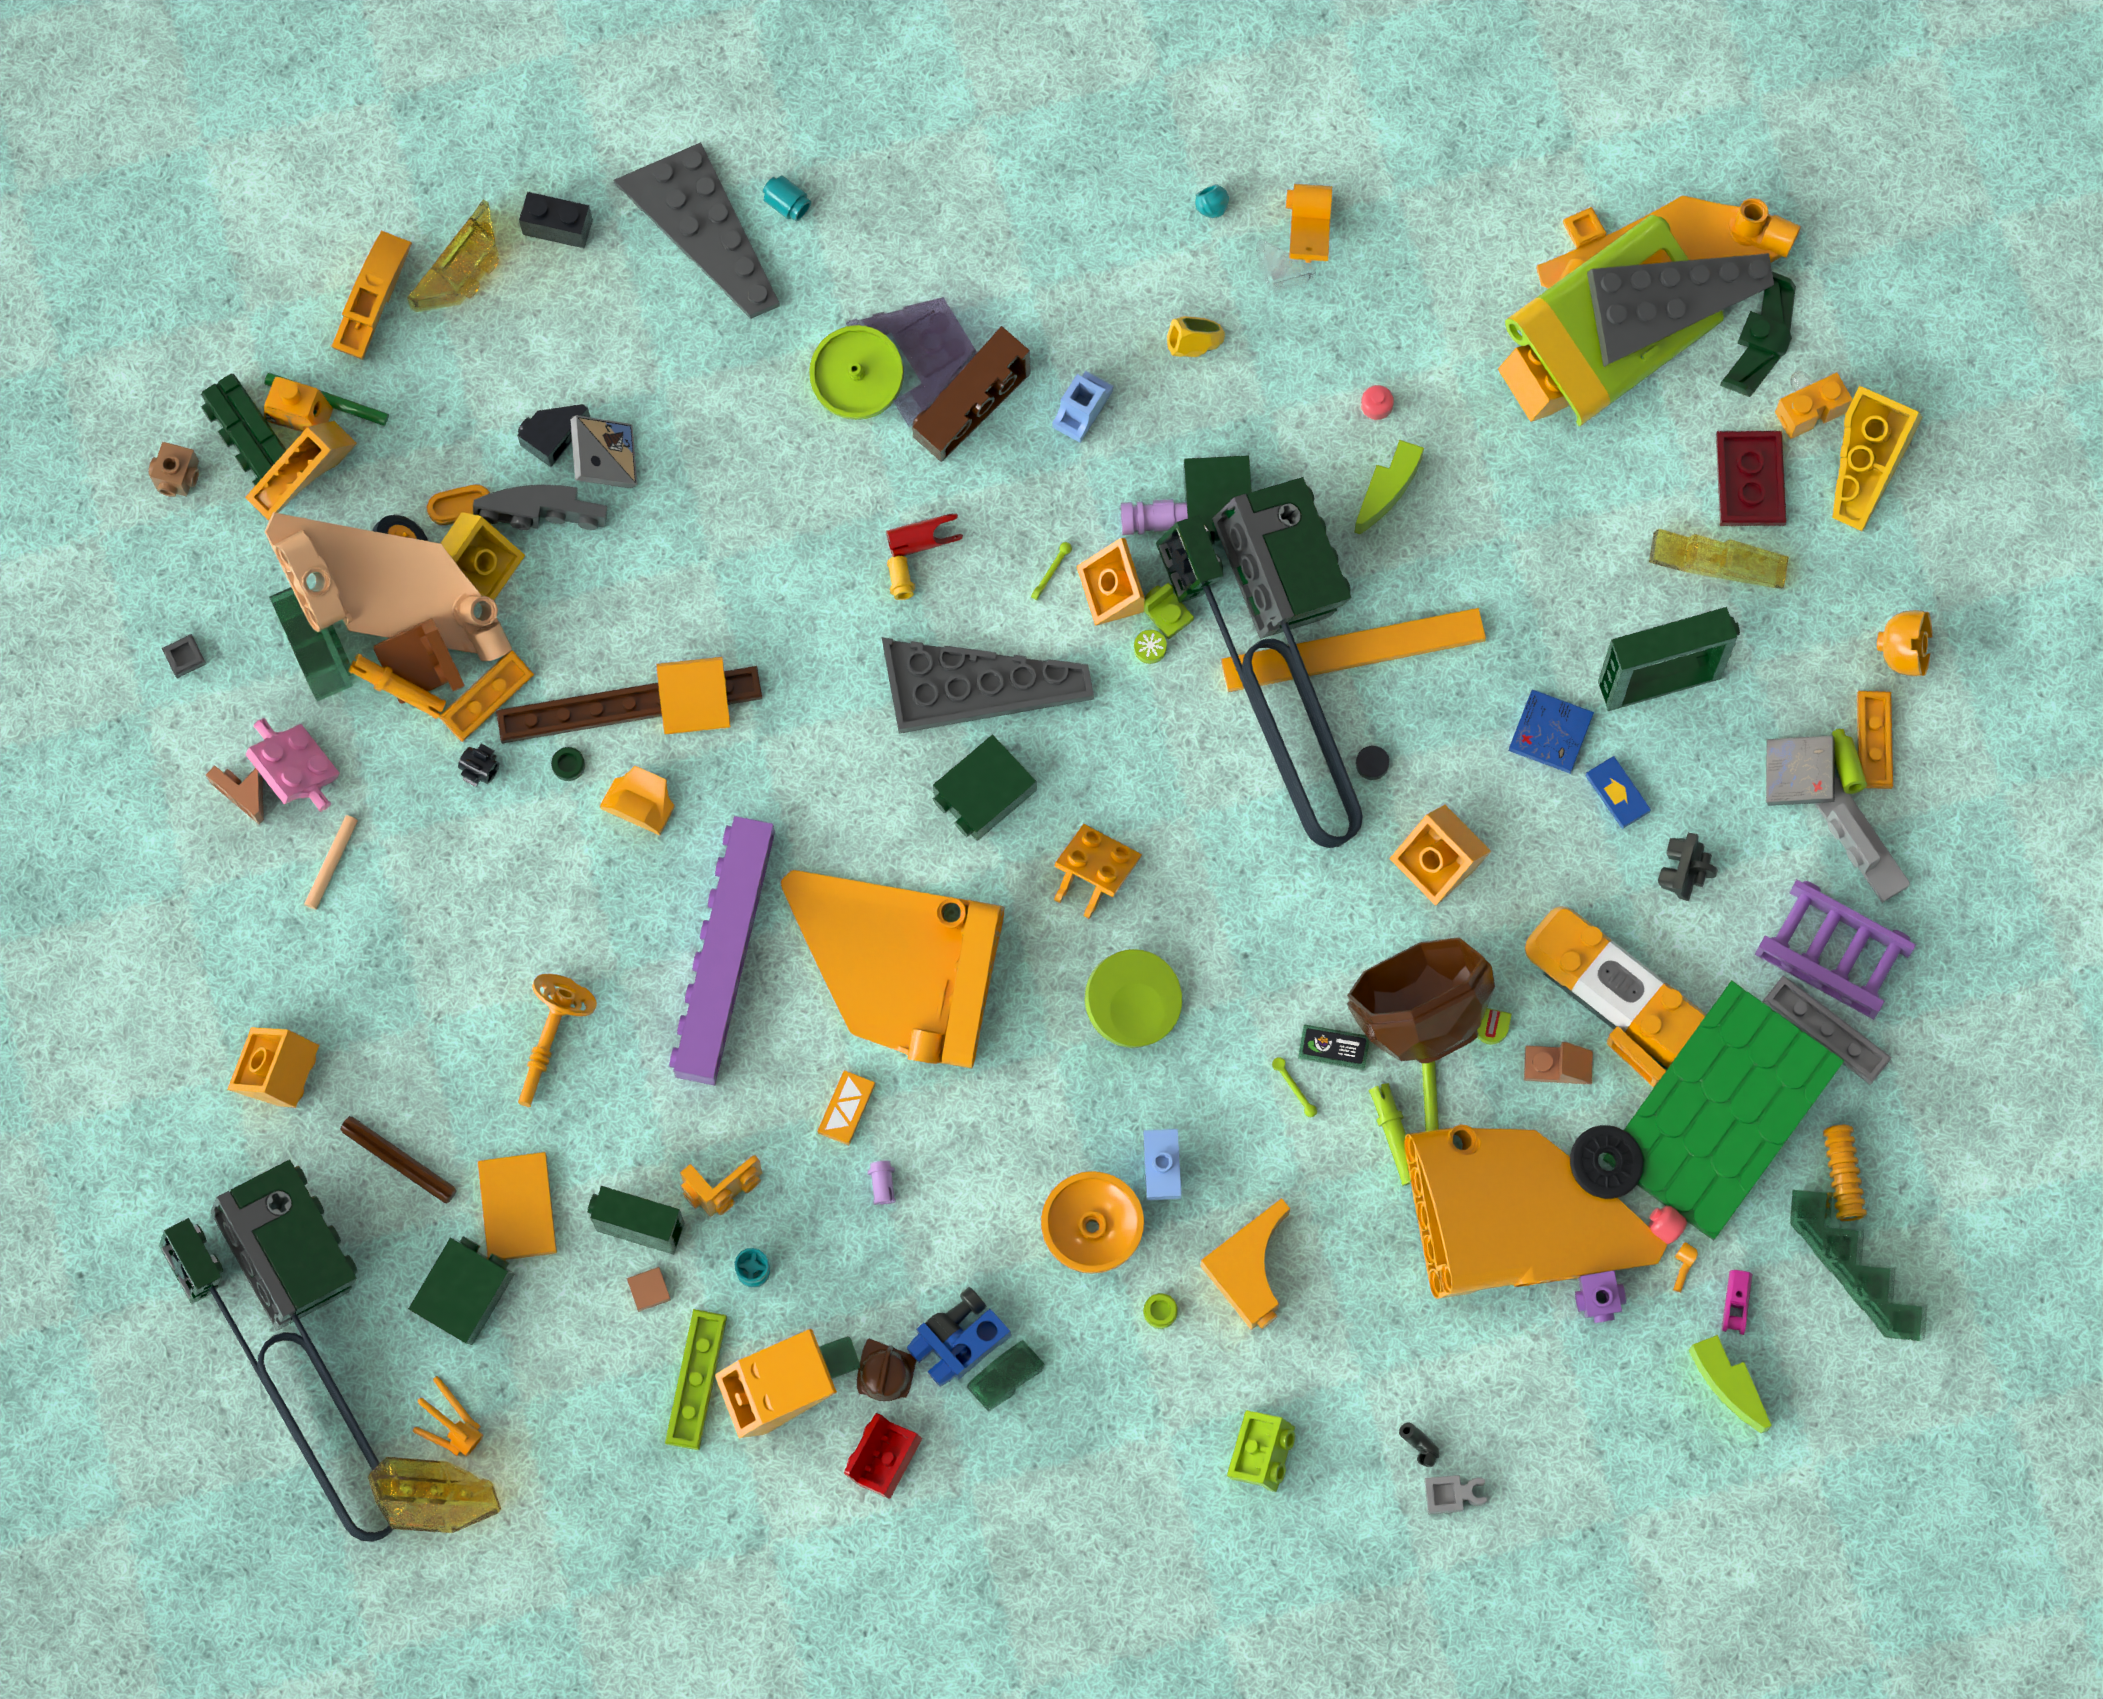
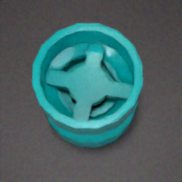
(752, 1261)

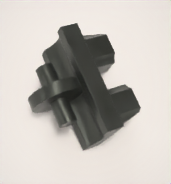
(1692, 868)

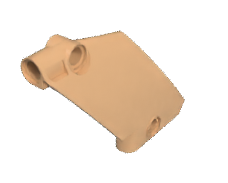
(383, 584)

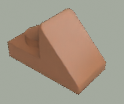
(246, 796)
(1558, 1064)

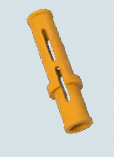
(386, 680)

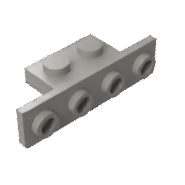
(1863, 844)

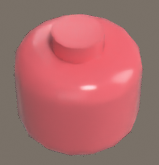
(1377, 402)
(1667, 1224)

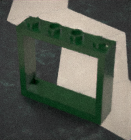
(1710, 631)

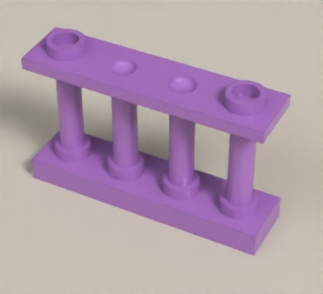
(1834, 982)

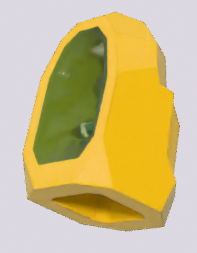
(1193, 336)

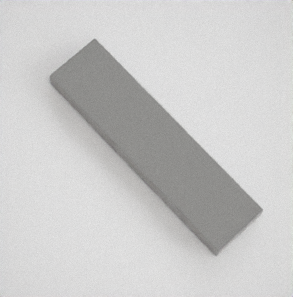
(1828, 1029)

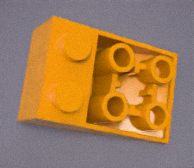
(1532, 384)
(775, 1384)

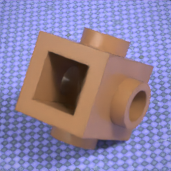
(174, 470)

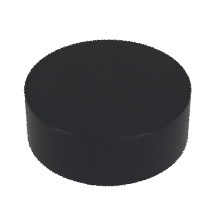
(1372, 762)

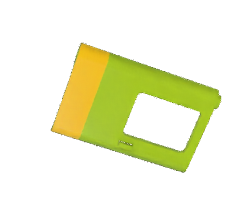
(1565, 333)

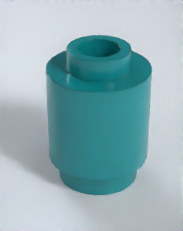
(786, 198)

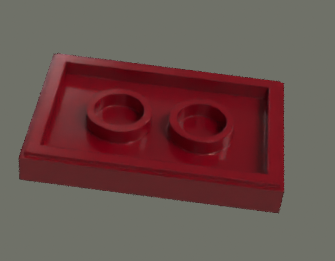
(1750, 478)

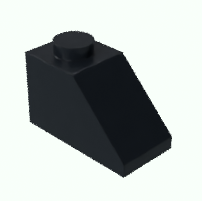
(549, 432)

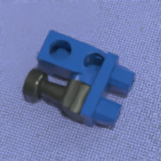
(954, 1346)

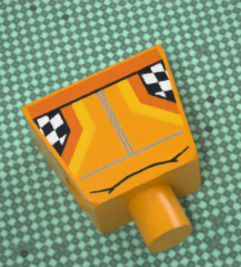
(294, 403)

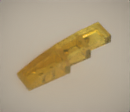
(1718, 559)

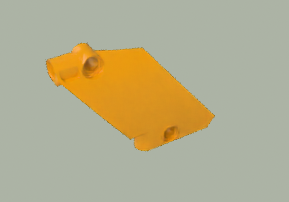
(1701, 231)

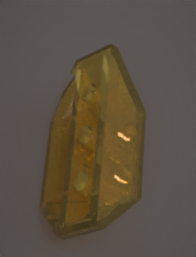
(460, 265)
(431, 1495)

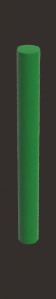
(345, 405)

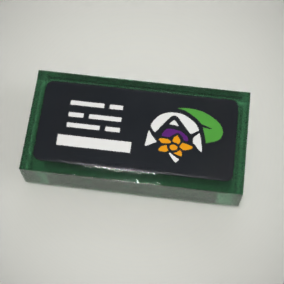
(1333, 1047)

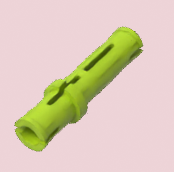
(1393, 1128)

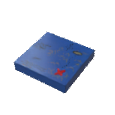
(1551, 731)

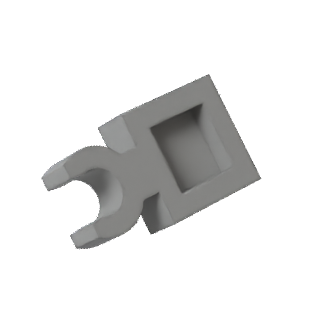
(1447, 1494)

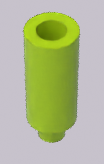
(1848, 763)

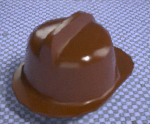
(884, 1372)

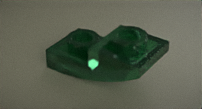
(1004, 1375)

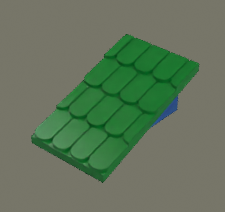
(1727, 1108)

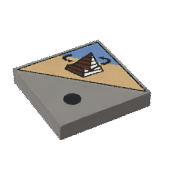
(603, 452)

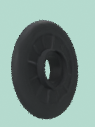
(1627, 1158)

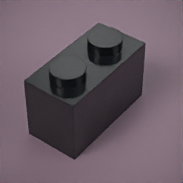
(555, 220)

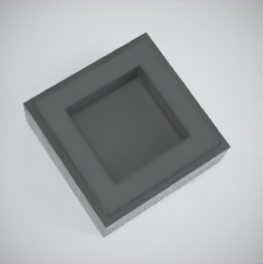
(184, 656)

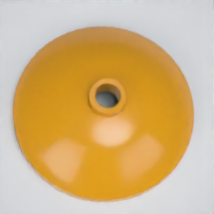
(1098, 1199)

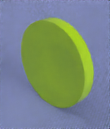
(856, 372)
(1133, 998)

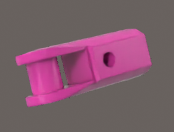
(1738, 1297)

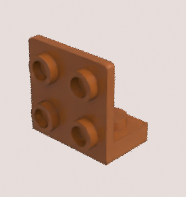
(420, 657)

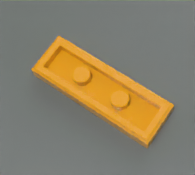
(486, 695)
(1875, 738)

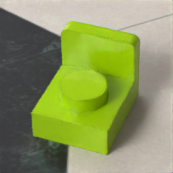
(1166, 611)

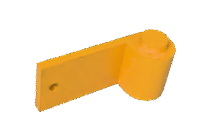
(1309, 221)

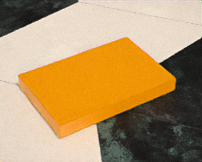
(517, 1206)

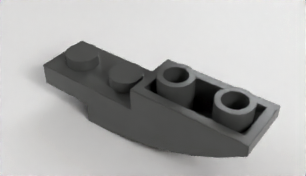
(526, 504)

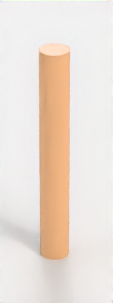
(331, 862)

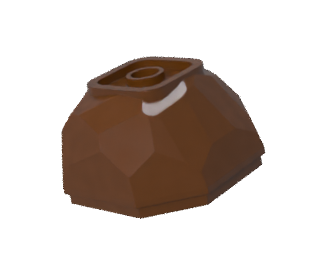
(1424, 1000)

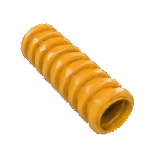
(1844, 1172)

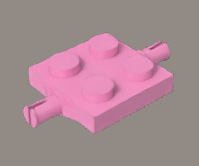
(292, 764)

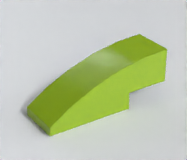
(1388, 485)
(1730, 1383)

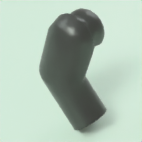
(1420, 1442)

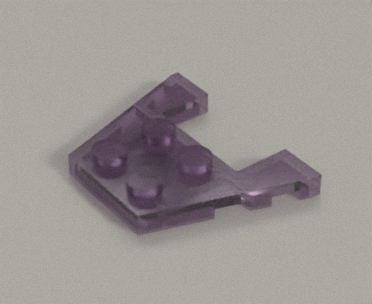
(932, 346)

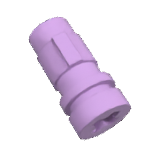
(1150, 517)

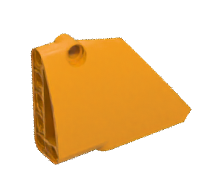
(1514, 1213)

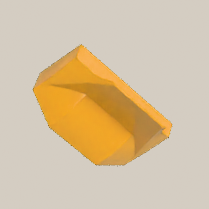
(640, 799)

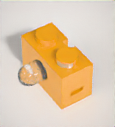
(1812, 401)

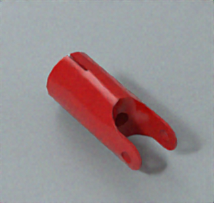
(919, 536)

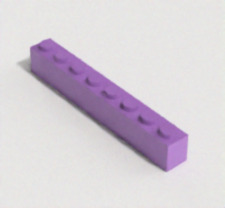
(723, 951)

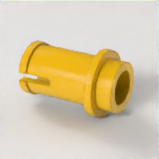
(901, 587)

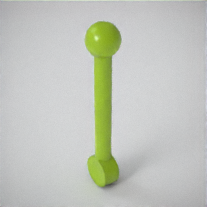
(1065, 548)
(1279, 1065)

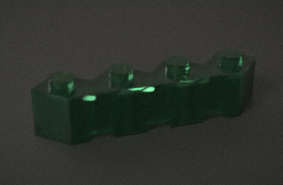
(1842, 1253)

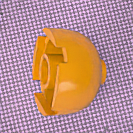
(1906, 642)

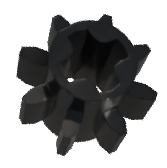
(478, 765)

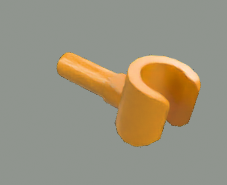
(1687, 1255)

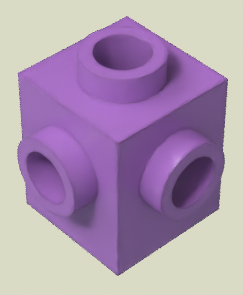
(1600, 1282)

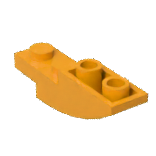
(370, 294)

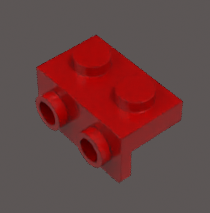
(882, 1456)

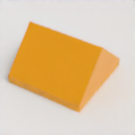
(1111, 583)

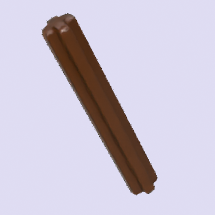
(398, 1159)

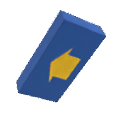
(1618, 792)

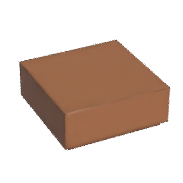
(648, 1289)

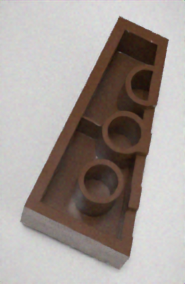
(973, 394)

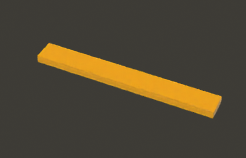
(1365, 647)

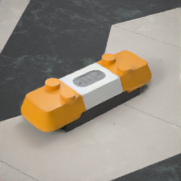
(1613, 984)

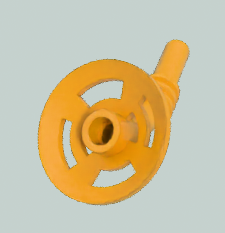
(559, 1006)

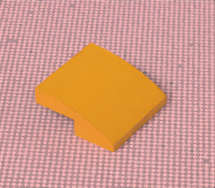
(693, 695)

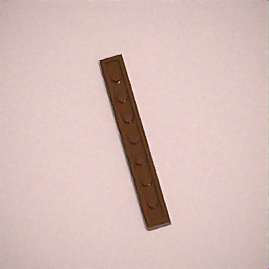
(607, 708)

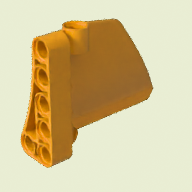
(899, 964)

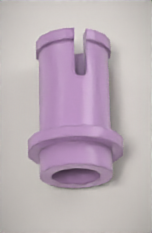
(882, 1182)

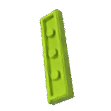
(696, 1379)

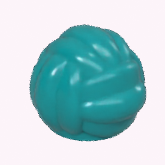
(1212, 201)

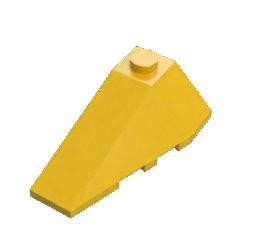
(1872, 447)

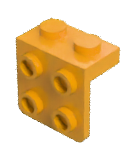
(721, 1197)

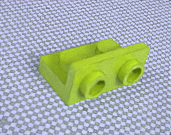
(1261, 1450)

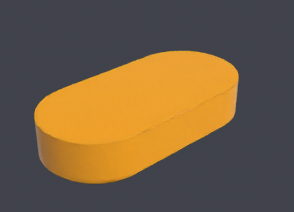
(448, 505)

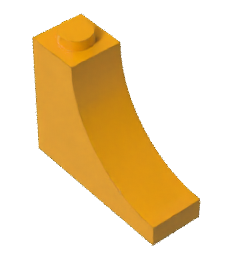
(310, 455)
(1239, 1268)

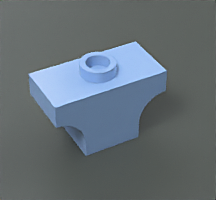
(1081, 405)
(1162, 1164)

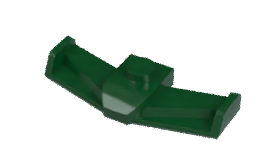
(1765, 337)

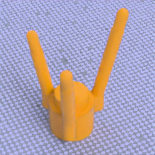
(462, 1436)

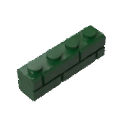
(242, 426)

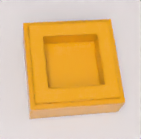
(1584, 227)

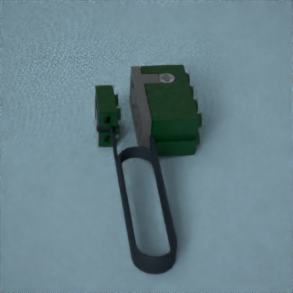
(1287, 582)
(293, 1271)

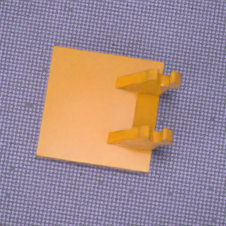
(1098, 861)

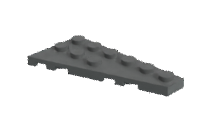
(696, 215)
(1658, 299)
(964, 685)

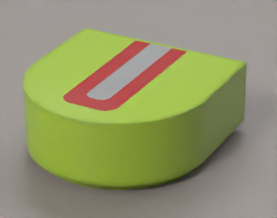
(1494, 1026)

